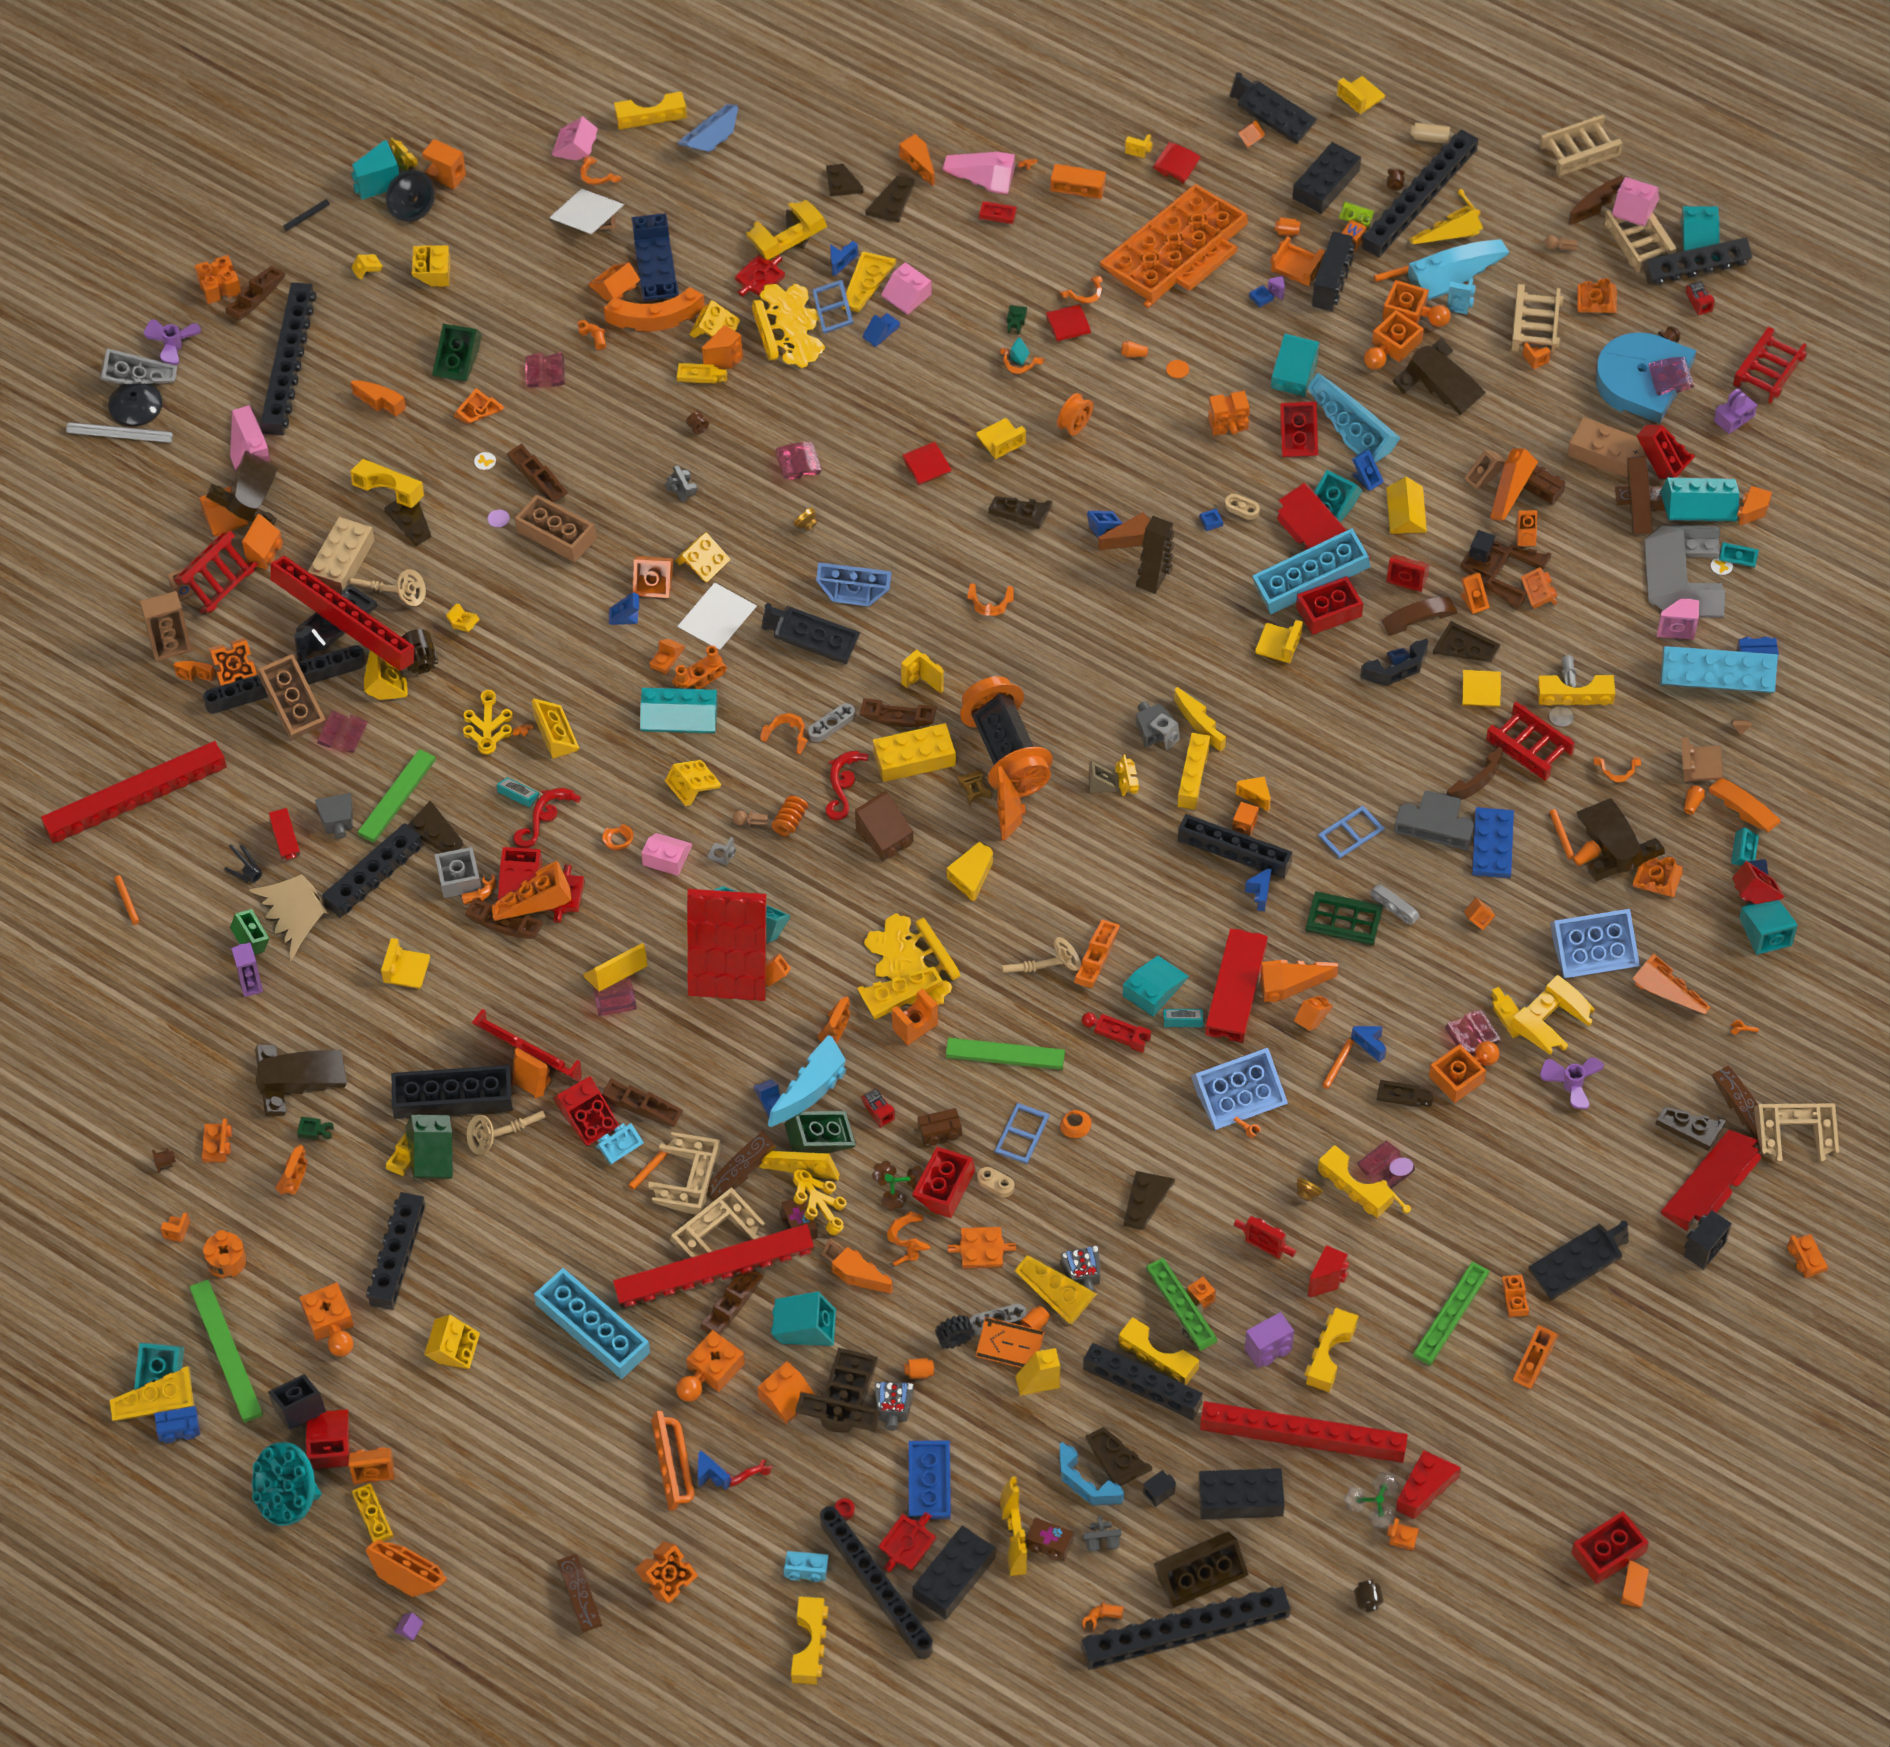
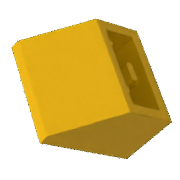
(432, 265)
(452, 1342)

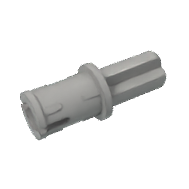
(1568, 671)

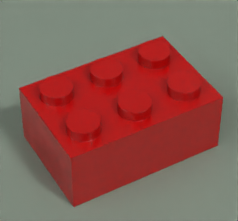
(1329, 605)
(1609, 1547)

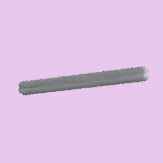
(119, 432)

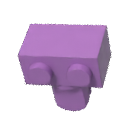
(1735, 412)

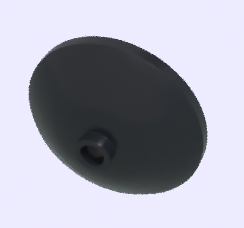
(404, 190)
(135, 404)

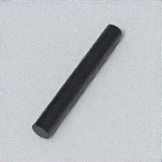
(306, 215)

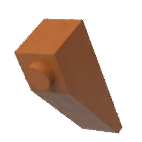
(1125, 535)

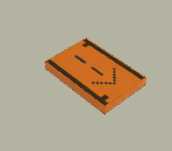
(1008, 1342)

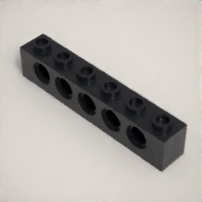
(1738, 247)
(1234, 846)
(374, 861)
(387, 1296)
(1142, 1381)

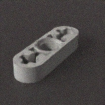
(828, 730)
(1394, 904)
(1001, 1312)

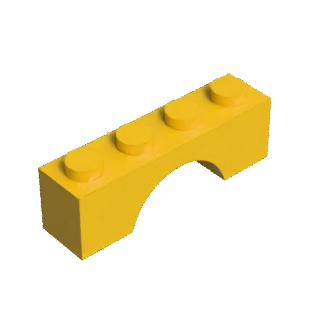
(632, 115)
(371, 475)
(1554, 692)
(1193, 771)
(1373, 1197)
(1340, 1329)
(1177, 1366)
(806, 1663)

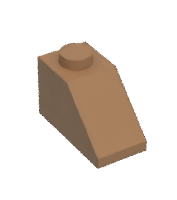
(1485, 469)

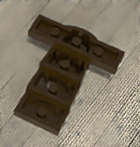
(1440, 376)
(247, 490)
(1616, 839)
(295, 1074)
(844, 1395)

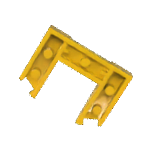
(770, 246)
(1530, 1020)
(1010, 1510)

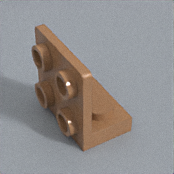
(1701, 762)

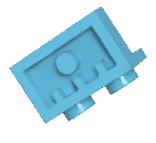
(1460, 297)
(620, 1143)
(806, 1566)

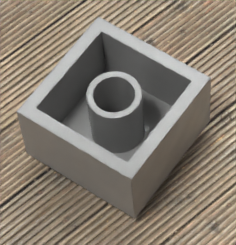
(457, 872)

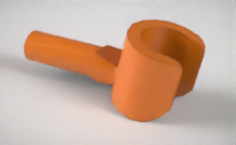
(1739, 1026)
(1247, 1127)
(912, 1255)

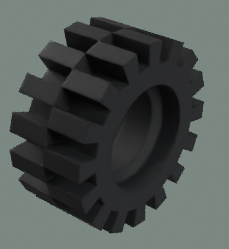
(954, 1331)

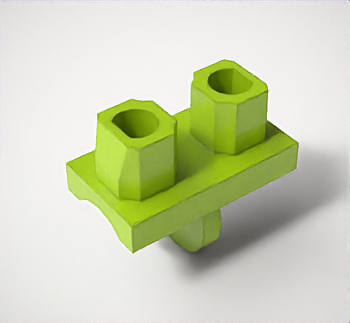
(1356, 213)

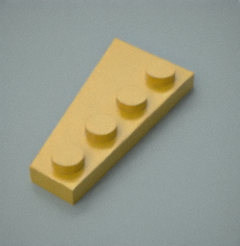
(866, 279)
(899, 991)

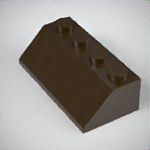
(1201, 1569)

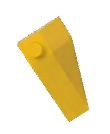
(1459, 224)
(383, 679)

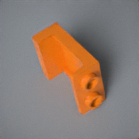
(1296, 262)

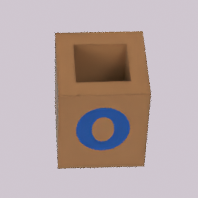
(182, 590)

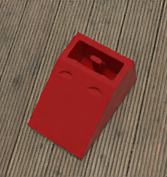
(516, 867)
(586, 1111)
(328, 1440)

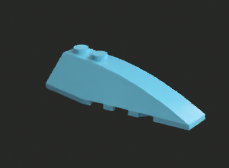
(1454, 265)
(1353, 421)
(812, 1083)

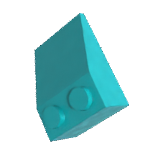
(1699, 227)
(1337, 494)
(1153, 985)
(157, 1361)

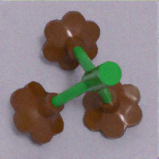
(885, 1173)

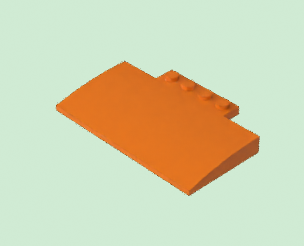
(1178, 245)

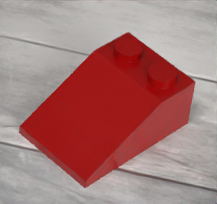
(1299, 429)

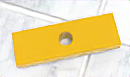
(375, 1523)

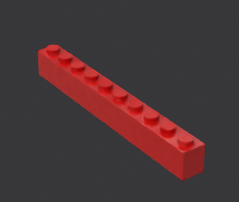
(342, 613)
(133, 792)
(714, 1265)
(1303, 1432)

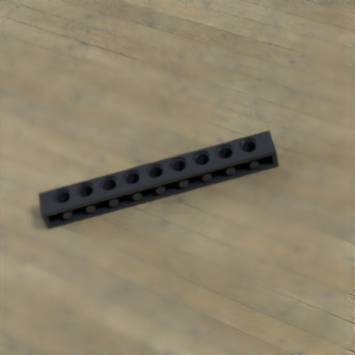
(1419, 193)
(287, 359)
(1178, 1636)

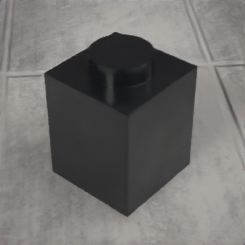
(1482, 546)
(1159, 1488)

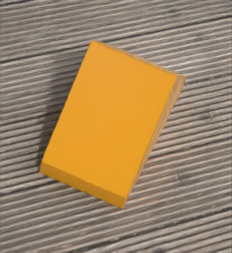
(1255, 791)

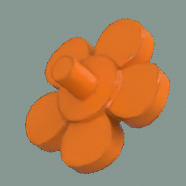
(1028, 162)
(522, 729)

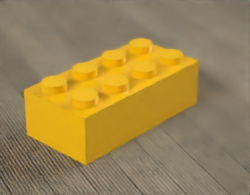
(914, 752)

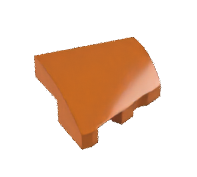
(477, 407)

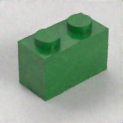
(249, 930)

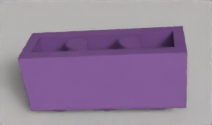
(247, 969)

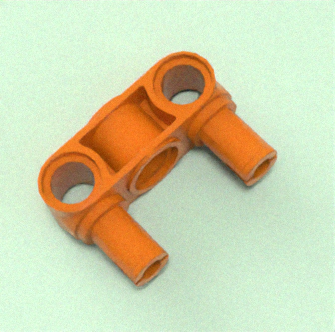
(709, 668)

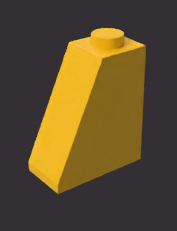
(971, 870)
(1039, 1373)

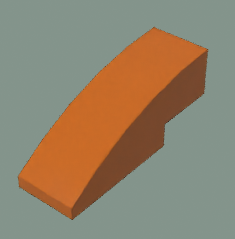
(379, 397)

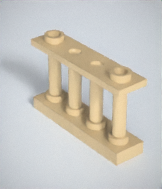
(1585, 158)
(1657, 233)
(1522, 311)

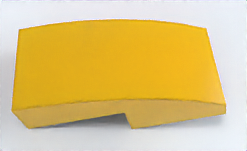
(400, 1160)

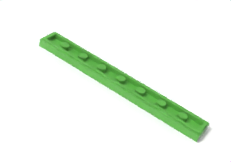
(226, 1351)

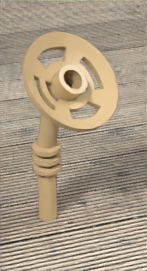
(403, 590)
(1063, 957)
(488, 1134)

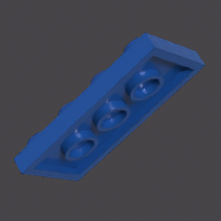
(1493, 842)
(929, 1479)

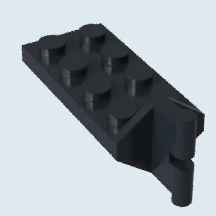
(1271, 108)
(810, 632)
(319, 633)
(1579, 1259)

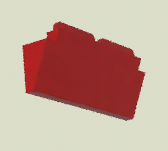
(1308, 518)
(511, 1039)
(1711, 1181)

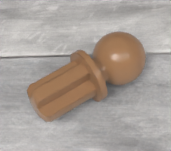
(1552, 242)
(741, 817)

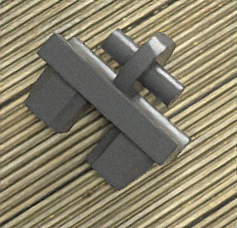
(678, 484)
(1111, 1536)

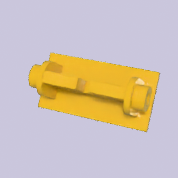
(401, 155)
(1126, 769)

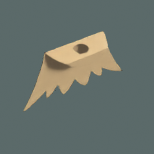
(296, 906)

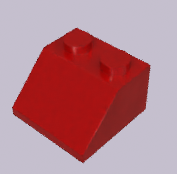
(1407, 572)
(1756, 885)
(1328, 1272)

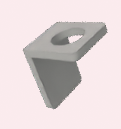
(1170, 732)
(728, 850)

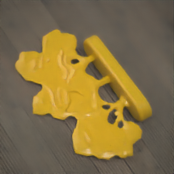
(792, 319)
(903, 956)

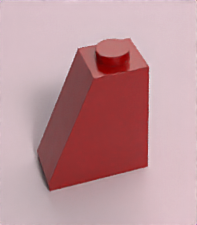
(284, 834)

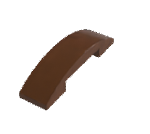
(1418, 612)
(896, 715)
(1462, 790)
(513, 926)

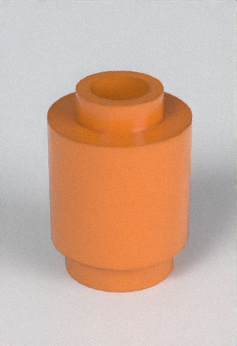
(1287, 226)
(1035, 1318)
(919, 1368)

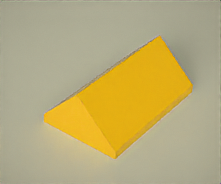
(1406, 507)
(554, 728)
(617, 968)

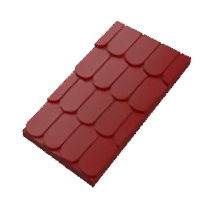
(726, 944)

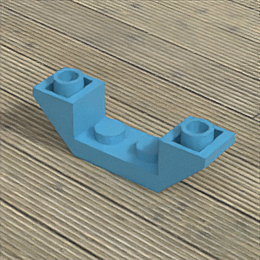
(1107, 1495)

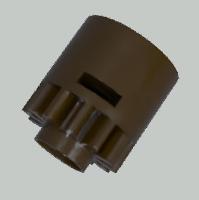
(424, 651)

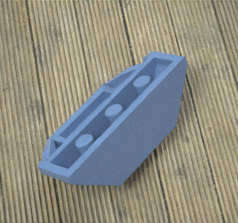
(712, 130)
(853, 584)

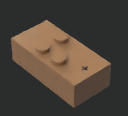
(1604, 447)
(555, 528)
(165, 626)
(291, 697)

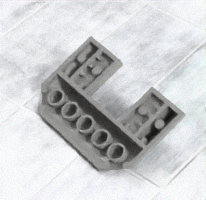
(1667, 570)

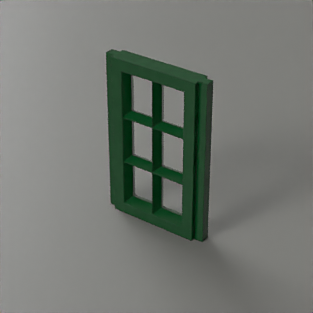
(1338, 901)

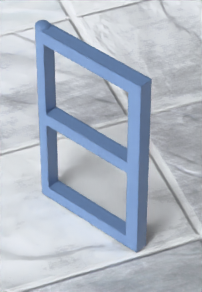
(832, 306)
(1322, 835)
(1035, 1138)

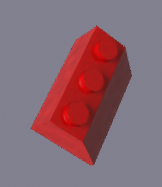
(944, 1181)

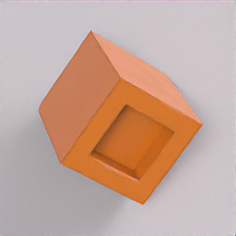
(1251, 133)
(1535, 356)
(1479, 913)
(776, 969)
(175, 1228)

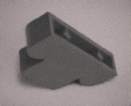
(1435, 821)

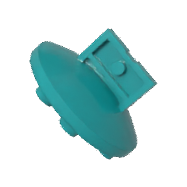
(283, 1484)

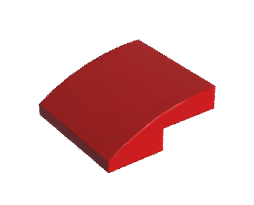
(1176, 161)
(1068, 322)
(926, 463)

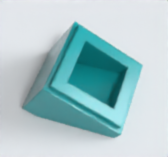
(1019, 352)

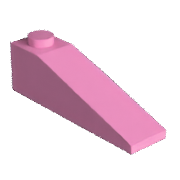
(988, 169)
(246, 436)

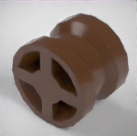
(697, 422)

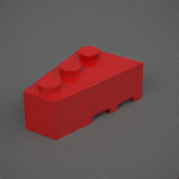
(1663, 451)
(1425, 1483)

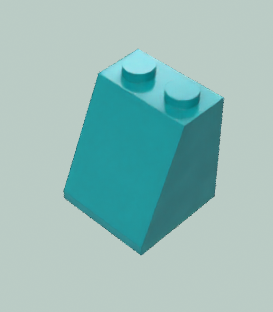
(374, 171)
(1295, 365)
(1768, 926)
(804, 1320)

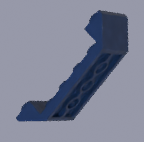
(654, 257)

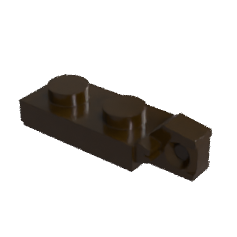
(1403, 1094)

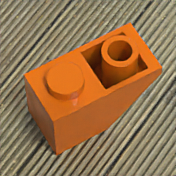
(1755, 505)
(1526, 528)
(1313, 1012)

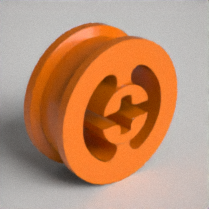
(1075, 414)

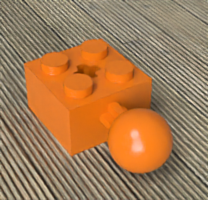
(1412, 303)
(1393, 337)
(1460, 1072)
(329, 1316)
(711, 1362)

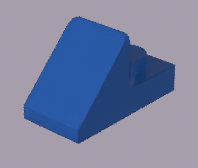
(842, 258)
(880, 329)
(1367, 471)
(1102, 520)
(625, 611)
(1259, 886)
(1367, 1038)
(768, 1094)
(710, 1470)

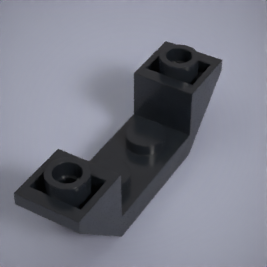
(1374, 671)

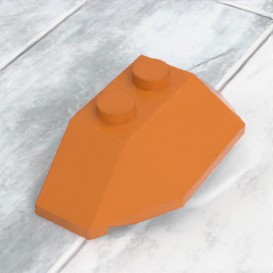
(404, 1568)

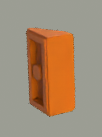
(1634, 1585)

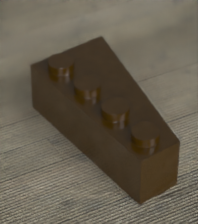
(1156, 554)

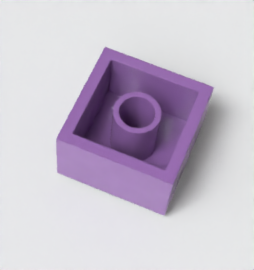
(1269, 1340)

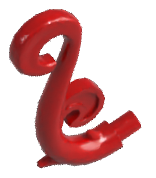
(847, 782)
(538, 814)

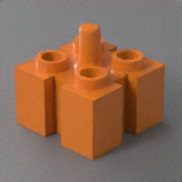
(217, 279)
(1228, 413)
(232, 661)
(666, 1572)

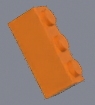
(1078, 181)

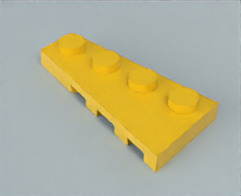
(817, 1164)
(1058, 1290)
(165, 1394)

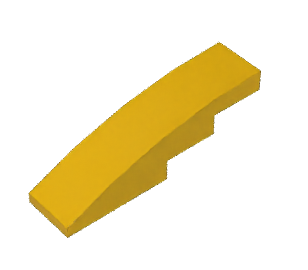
(1196, 716)

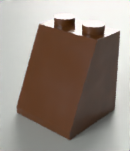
(883, 826)

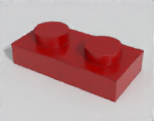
(997, 212)

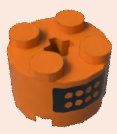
(224, 1254)

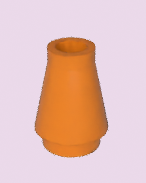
(1131, 349)
(1693, 799)
(1587, 853)

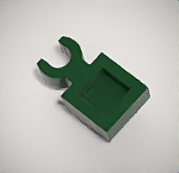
(1016, 318)
(311, 1127)

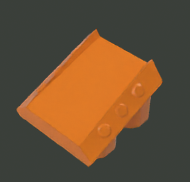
(1597, 297)
(1659, 876)
(837, 1022)
(530, 1073)
(293, 1173)

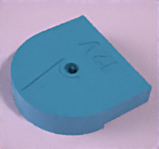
(1625, 376)

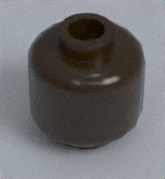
(1368, 1595)

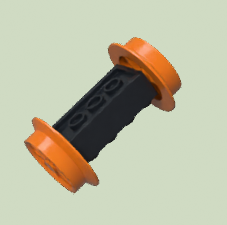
(992, 709)

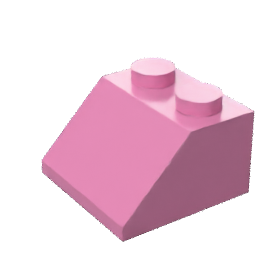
(575, 140)
(1635, 201)
(907, 288)
(1679, 620)
(665, 853)

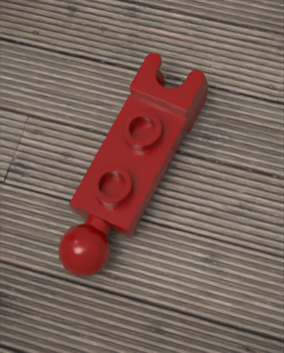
(1118, 1030)

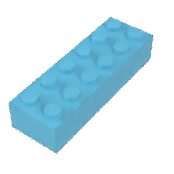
(1310, 569)
(1718, 669)
(592, 1323)

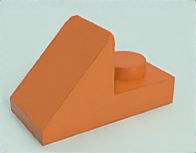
(1474, 593)
(667, 655)

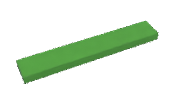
(396, 795)
(1005, 1053)
(1181, 1304)
(1451, 1313)

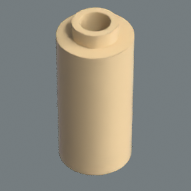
(1430, 133)

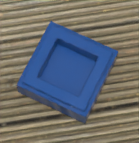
(1261, 296)
(1211, 519)

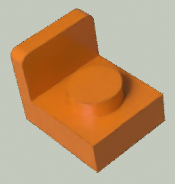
(1402, 1535)

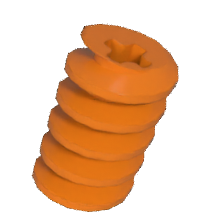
(789, 815)

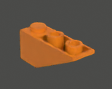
(916, 154)
(856, 1271)

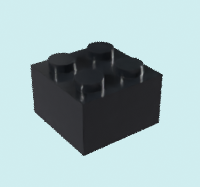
(1707, 1239)
(297, 1401)

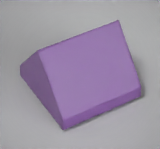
(1276, 287)
(409, 1626)

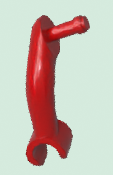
(750, 1472)

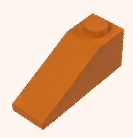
(1535, 1356)

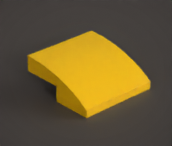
(1481, 688)

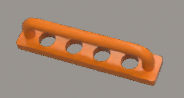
(665, 1460)

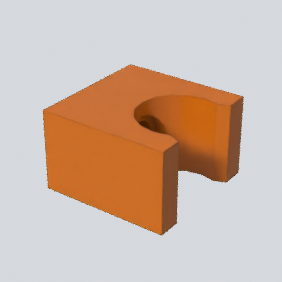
(446, 165)
(923, 1010)

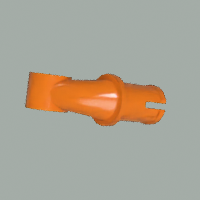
(596, 332)
(480, 894)
(1102, 1610)

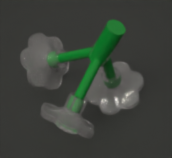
(1381, 1516)

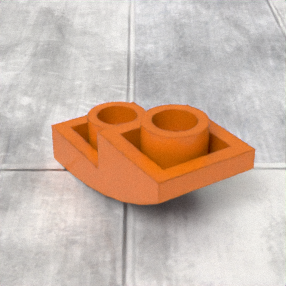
(191, 669)
(1515, 1296)

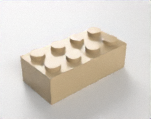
(342, 553)

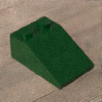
(456, 352)
(819, 1132)
(430, 1146)

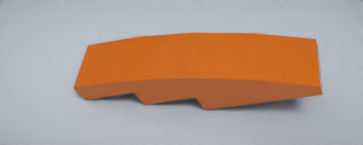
(1745, 804)
(1097, 953)

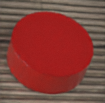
(845, 1508)

